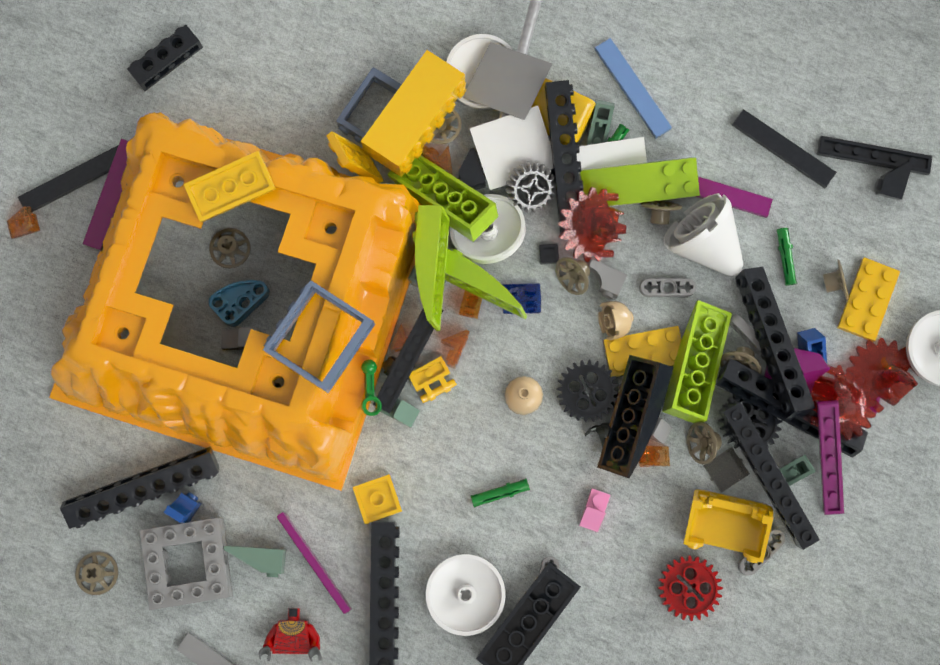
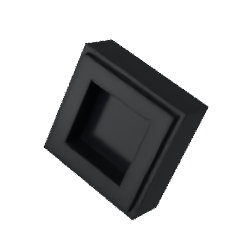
(548, 253)

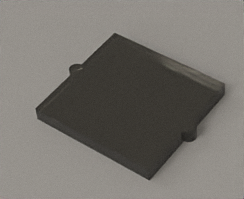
(726, 469)

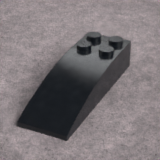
(634, 414)
(530, 619)

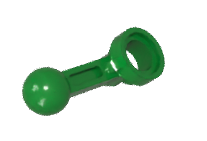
(369, 368)

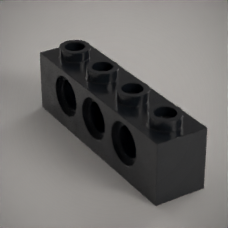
(163, 67)

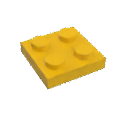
(377, 499)

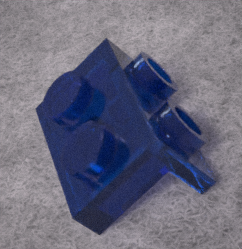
(527, 295)

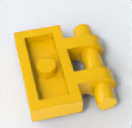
(429, 374)

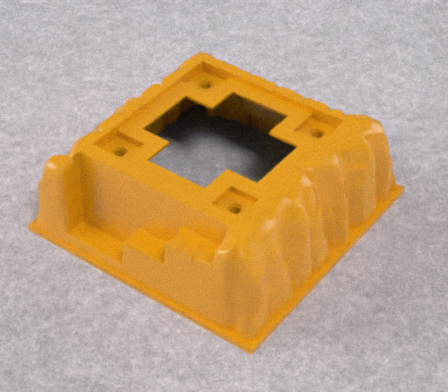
(212, 403)

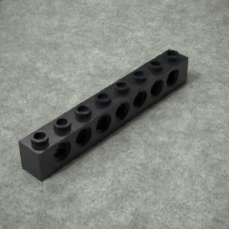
(564, 89)
(770, 327)
(761, 393)
(769, 475)
(77, 518)
(378, 531)

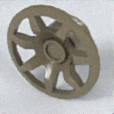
(444, 131)
(660, 213)
(229, 247)
(576, 273)
(835, 281)
(744, 356)
(706, 442)
(95, 573)

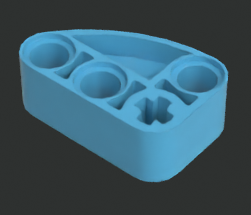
(232, 298)

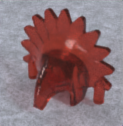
(591, 224)
(884, 371)
(852, 399)

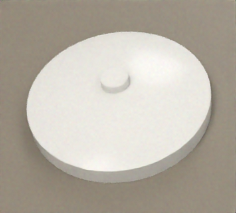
(467, 57)
(499, 239)
(924, 348)
(465, 595)

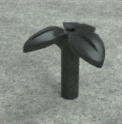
(602, 430)

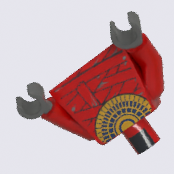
(292, 637)

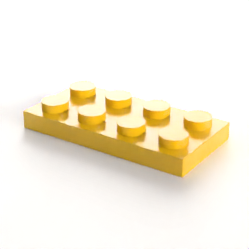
(353, 157)
(229, 186)
(868, 299)
(653, 345)

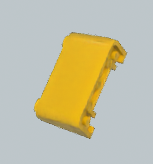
(584, 111)
(729, 524)

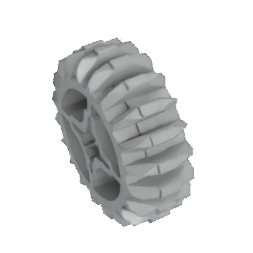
(545, 191)

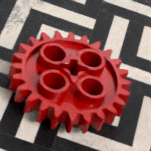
(701, 574)

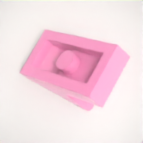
(594, 510)

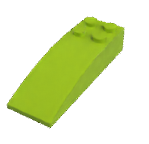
(645, 180)
(468, 209)
(430, 258)
(477, 281)
(697, 364)

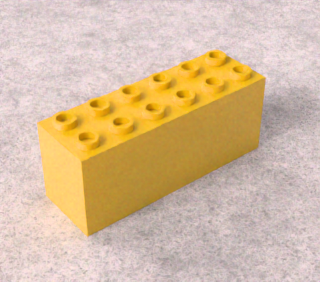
(414, 113)

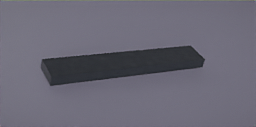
(784, 148)
(873, 154)
(68, 181)
(405, 362)

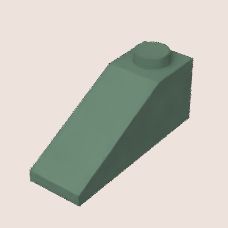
(600, 122)
(262, 559)

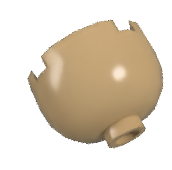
(615, 319)
(523, 395)

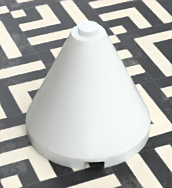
(707, 236)

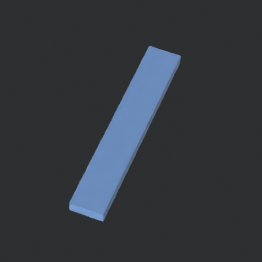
(633, 88)

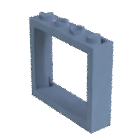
(373, 76)
(294, 311)

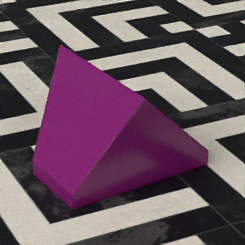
(811, 364)

